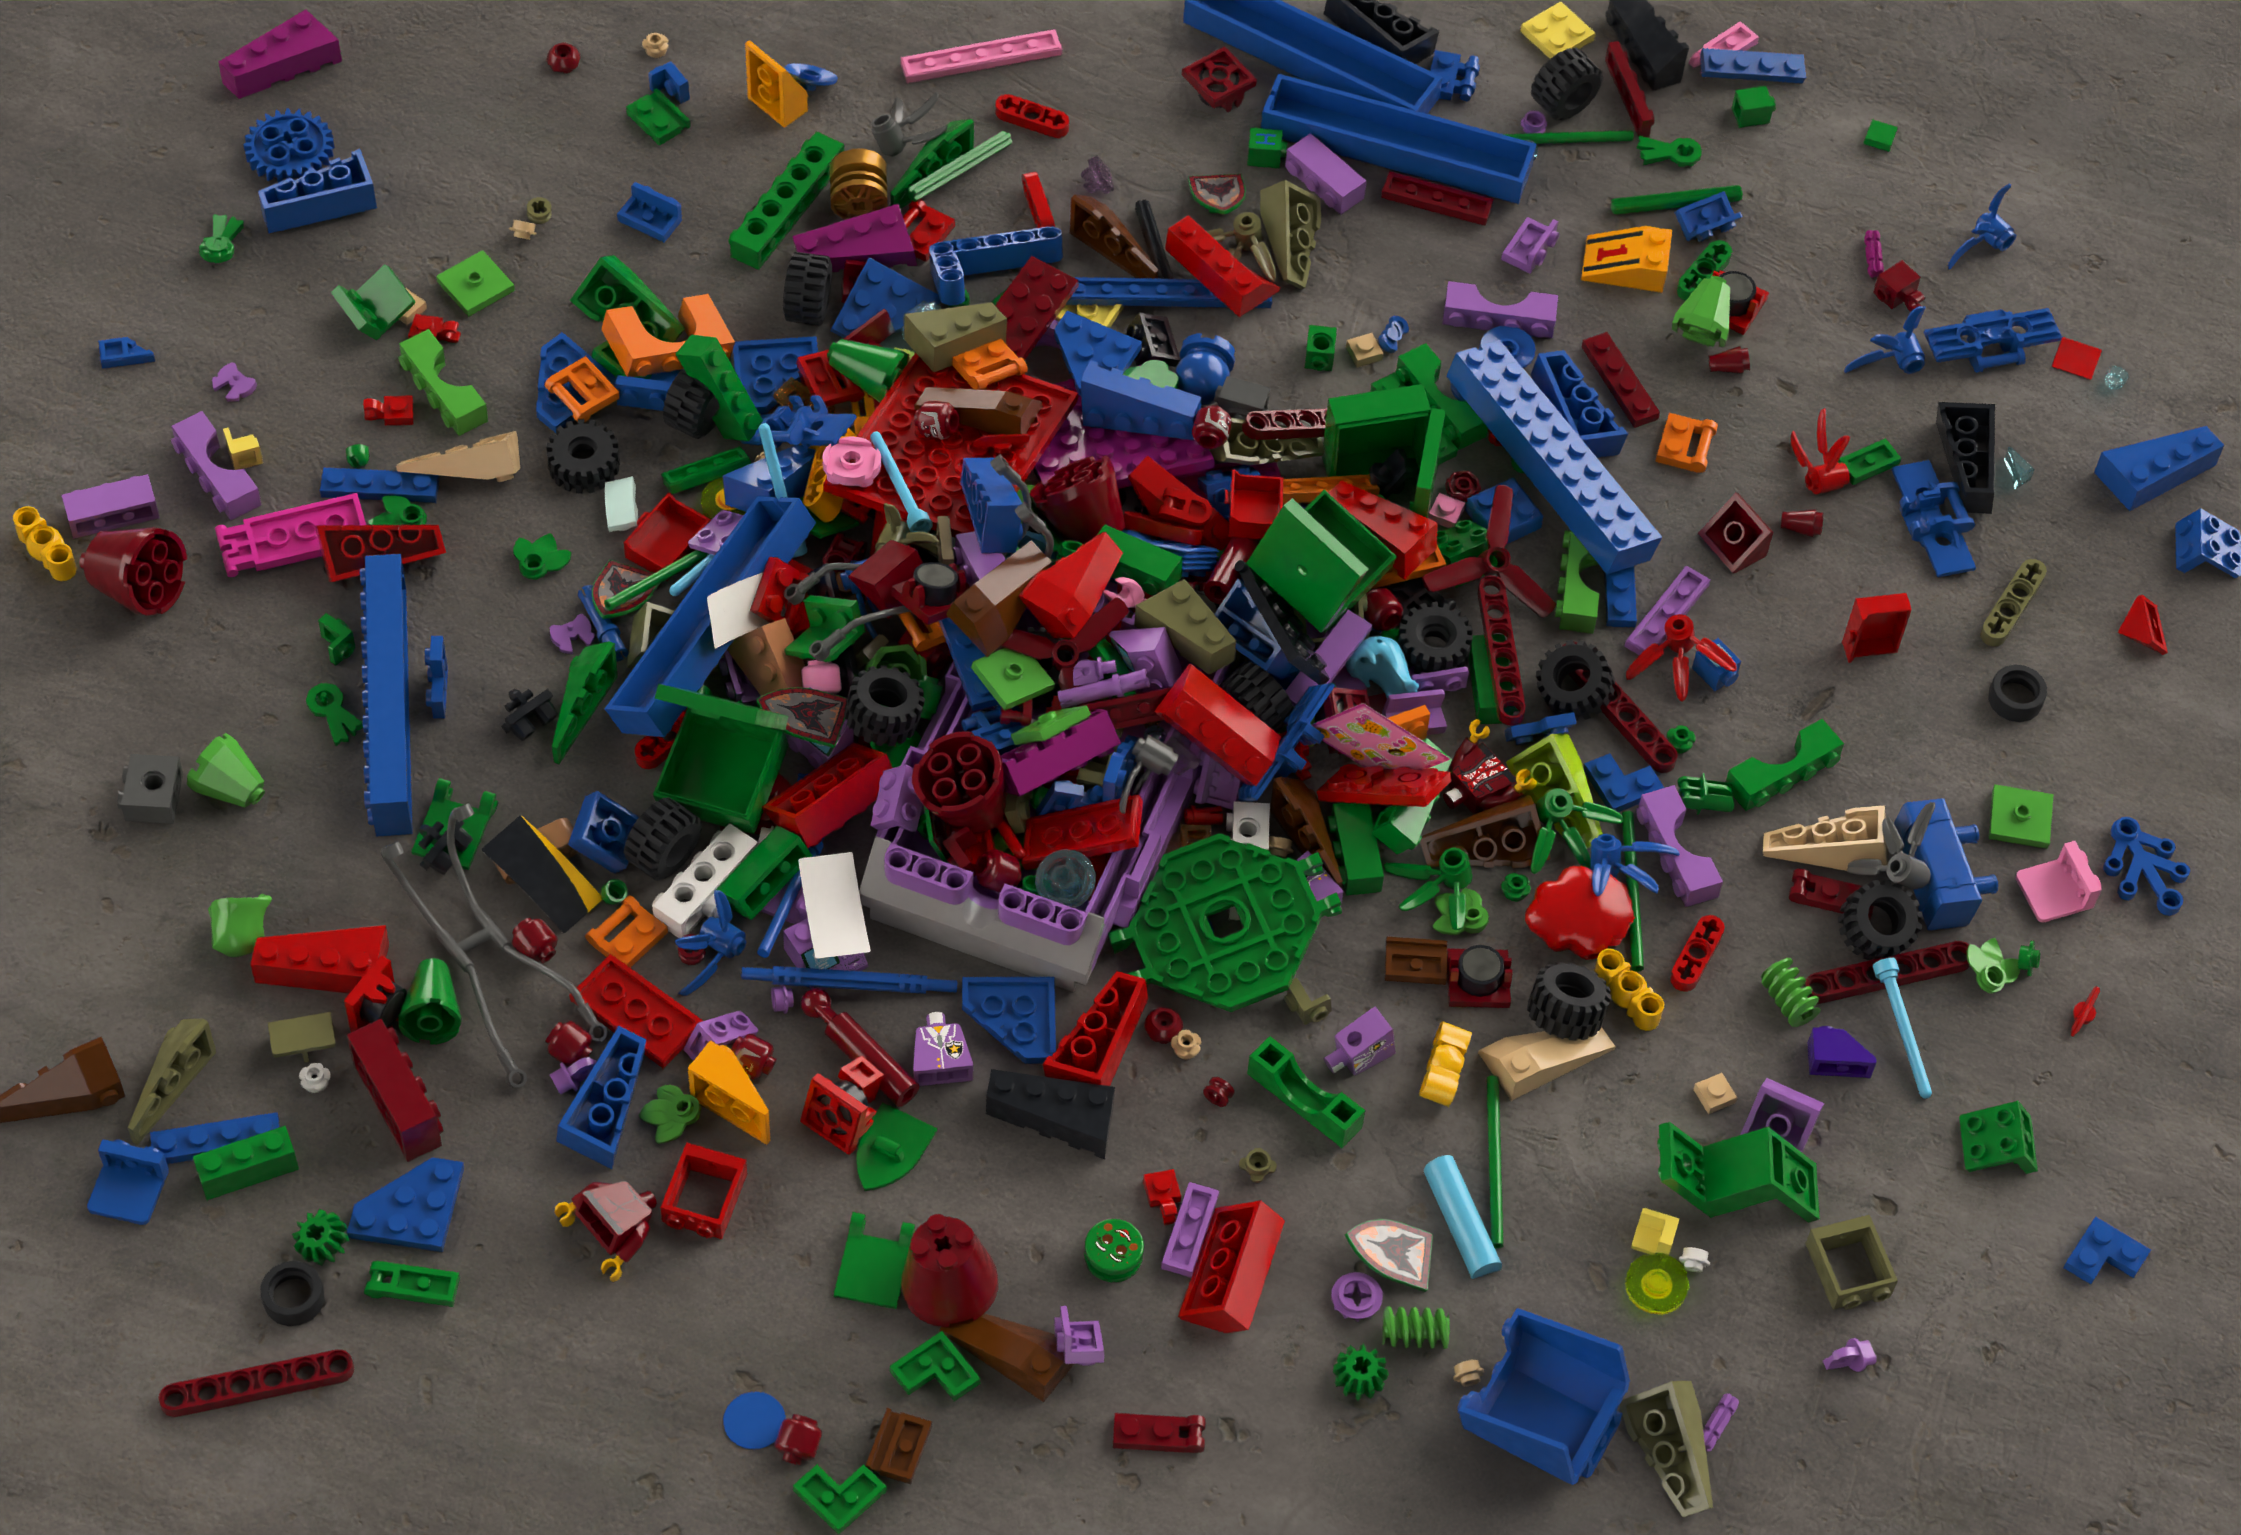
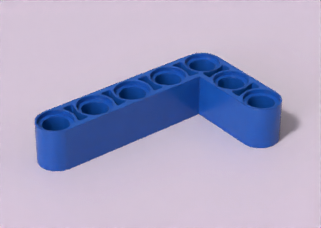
(988, 253)

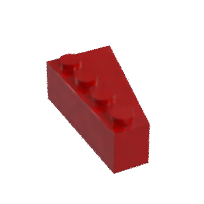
(1399, 529)

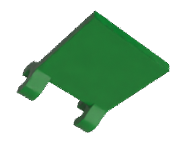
(474, 825)
(872, 1265)

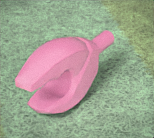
(1131, 592)

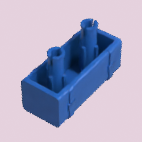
(1952, 891)

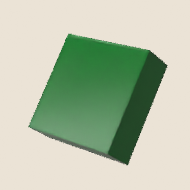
(1880, 135)

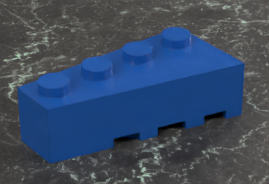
(319, 195)
(1578, 403)
(1135, 405)
(2157, 465)
(991, 506)
(602, 1104)

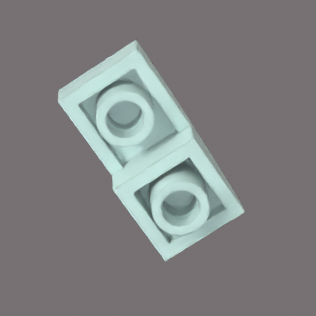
(621, 504)

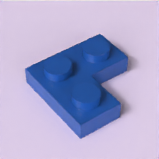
(437, 674)
(1554, 724)
(1614, 788)
(2105, 1244)

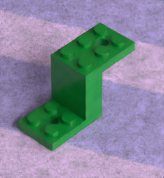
(1738, 1172)

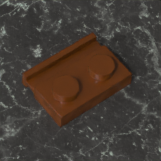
(1416, 960)
(899, 1446)

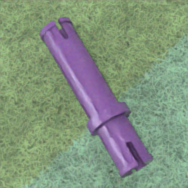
(1105, 688)

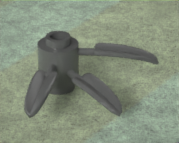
(888, 132)
(1152, 755)
(1901, 867)

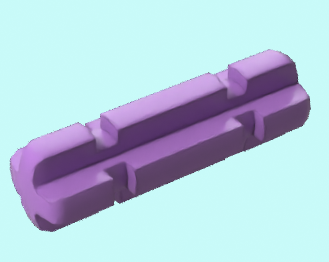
(1719, 1420)

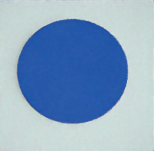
(753, 1420)

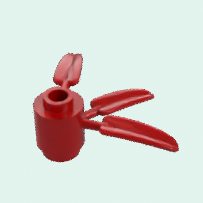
(1831, 474)
(1680, 639)

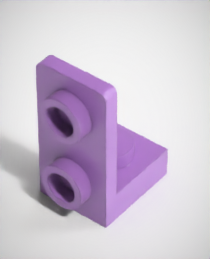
(720, 1030)

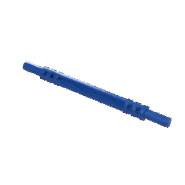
(848, 979)

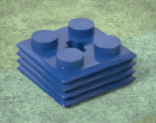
(1524, 513)
(1195, 558)
(603, 831)

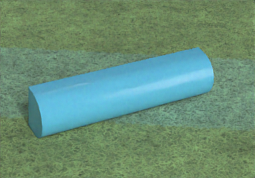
(1462, 1216)

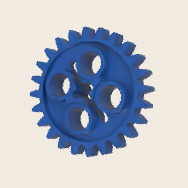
(288, 145)

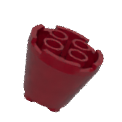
(1081, 499)
(137, 568)
(962, 782)
(948, 1273)

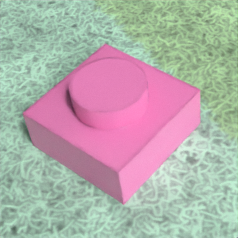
(1446, 510)

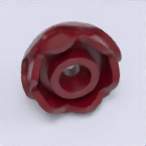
(563, 57)
(1462, 479)
(1162, 1033)

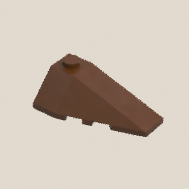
(1104, 232)
(987, 409)
(992, 605)
(1301, 819)
(1490, 838)
(75, 1085)
(1014, 1350)

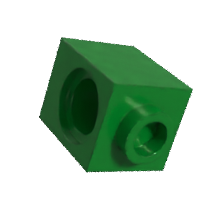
(1320, 348)

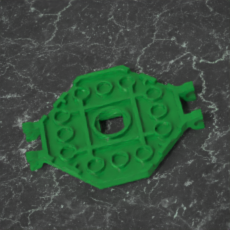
(1206, 879)

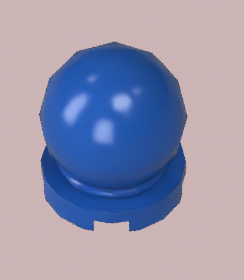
(1204, 366)

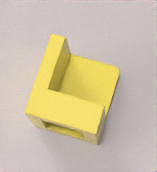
(243, 451)
(1654, 1232)

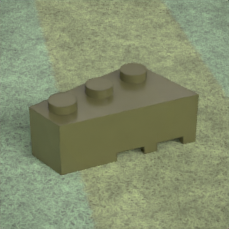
(952, 331)

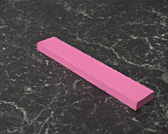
(981, 56)

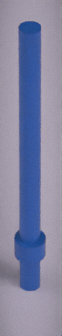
(784, 908)

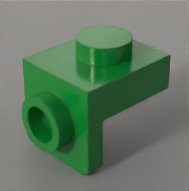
(339, 636)

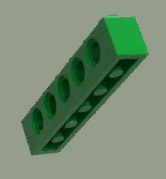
(784, 202)

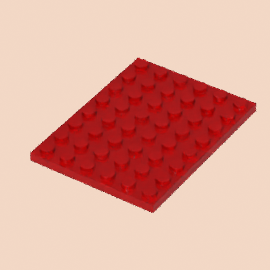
(935, 465)

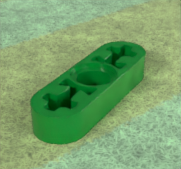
(1704, 260)

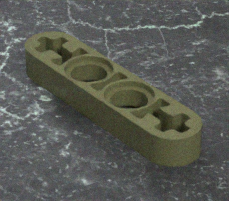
(2013, 602)

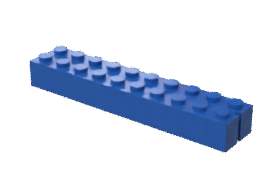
(1315, 50)
(1400, 138)
(1554, 457)
(685, 647)
(386, 696)

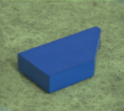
(123, 352)

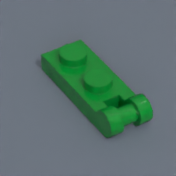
(412, 1283)

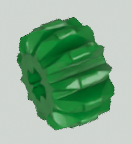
(332, 1235)
(1358, 1382)

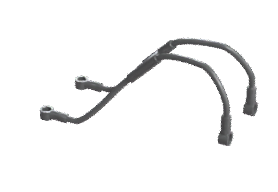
(795, 593)
(489, 931)

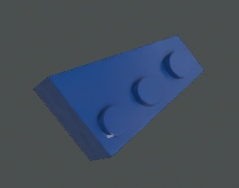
(754, 480)

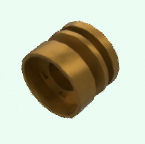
(858, 183)

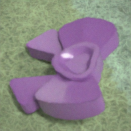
(240, 385)
(562, 635)

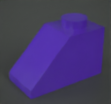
(1838, 1054)

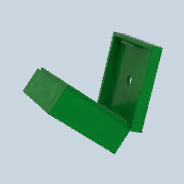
(1376, 423)
(1320, 559)
(722, 758)

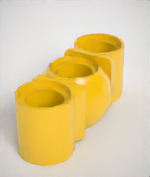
(44, 543)
(1634, 1001)
(1445, 1064)

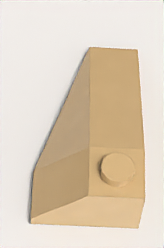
(487, 459)
(1832, 841)
(1538, 1058)

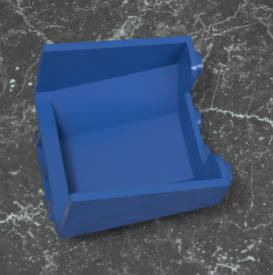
(1550, 1396)

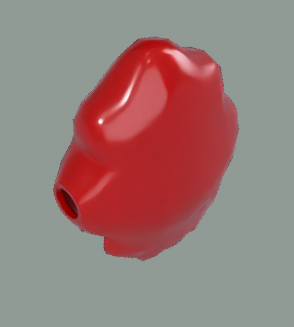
(1574, 918)

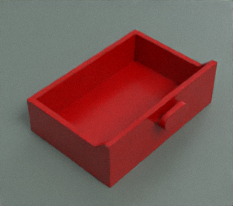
(1253, 504)
(663, 534)
(1876, 625)

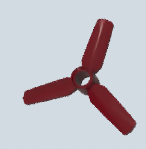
(1472, 568)
(1088, 637)

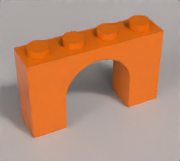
(646, 355)

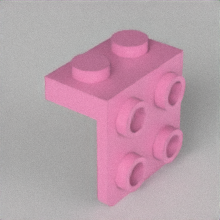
(2060, 885)

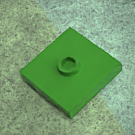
(475, 283)
(1012, 677)
(1050, 724)
(2021, 816)

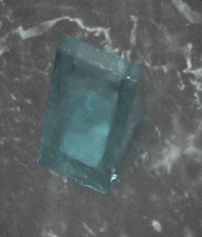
(2018, 468)

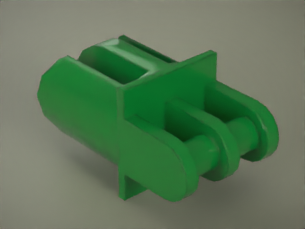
(1705, 794)

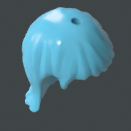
(1383, 663)

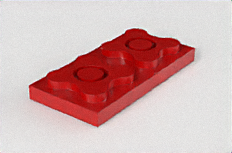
(1384, 786)
(1086, 829)
(631, 1001)

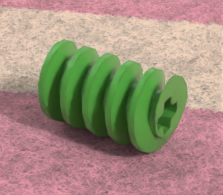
(1789, 994)
(1415, 1327)

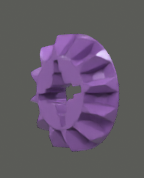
(1368, 1290)

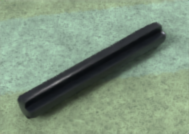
(1153, 239)

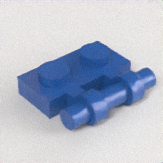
(1448, 67)
(996, 733)
(1066, 795)

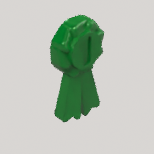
(1681, 151)
(219, 246)
(327, 702)

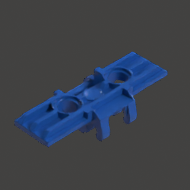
(1990, 329)
(804, 424)
(1926, 521)
(1298, 730)

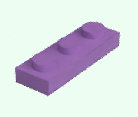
(1190, 1229)

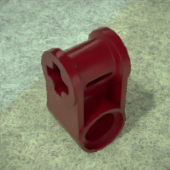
(844, 551)

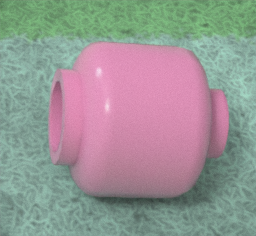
(822, 676)

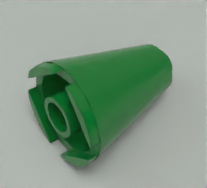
(868, 365)
(430, 1005)

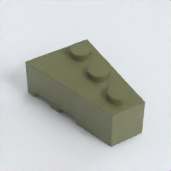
(1189, 625)

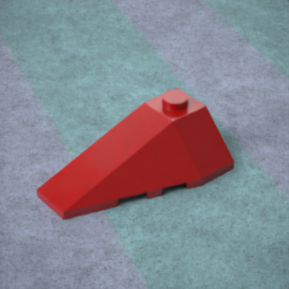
(1149, 483)
(1071, 589)

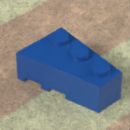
(1251, 632)

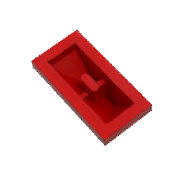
(2144, 625)

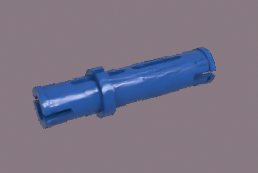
(605, 628)

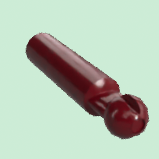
(1224, 573)
(856, 1042)

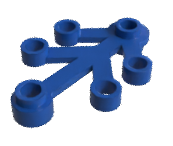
(2146, 863)

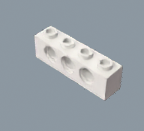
(1252, 820)
(684, 916)

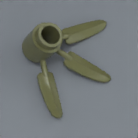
(1248, 238)
(899, 532)

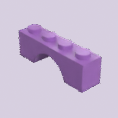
(1469, 309)
(232, 489)
(1692, 876)

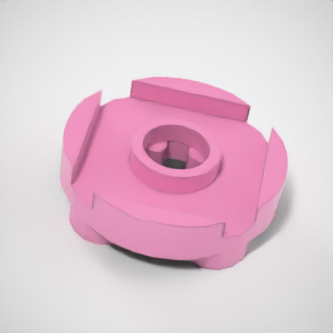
(851, 474)

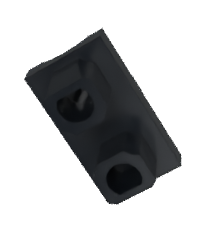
(1393, 473)
(518, 720)
(436, 857)

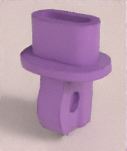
(1092, 671)
(569, 1077)
(1855, 1355)

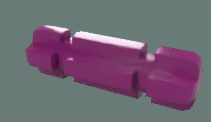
(1873, 253)

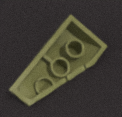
(1290, 222)

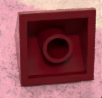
(1737, 534)
(884, 569)

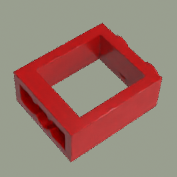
(709, 1163)

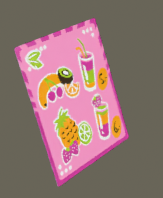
(1376, 740)

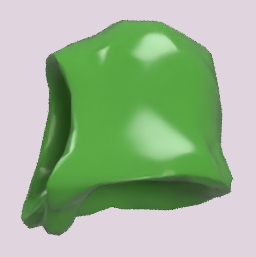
(237, 924)

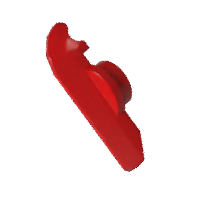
(1001, 442)
(2084, 1011)

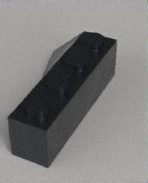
(1648, 42)

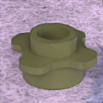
(1261, 1157)

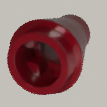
(1731, 361)
(1804, 522)

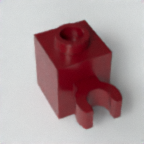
(1898, 286)

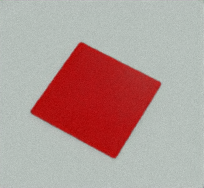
(2076, 358)

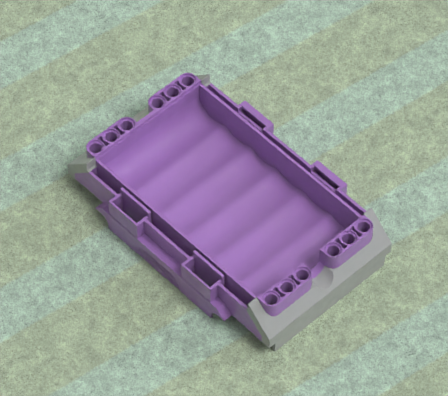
(1017, 929)

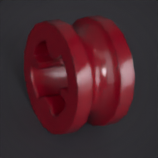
(693, 958)
(1218, 1091)

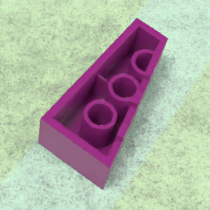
(280, 55)
(873, 235)
(1069, 750)

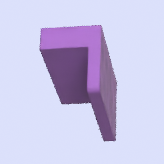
(1406, 701)

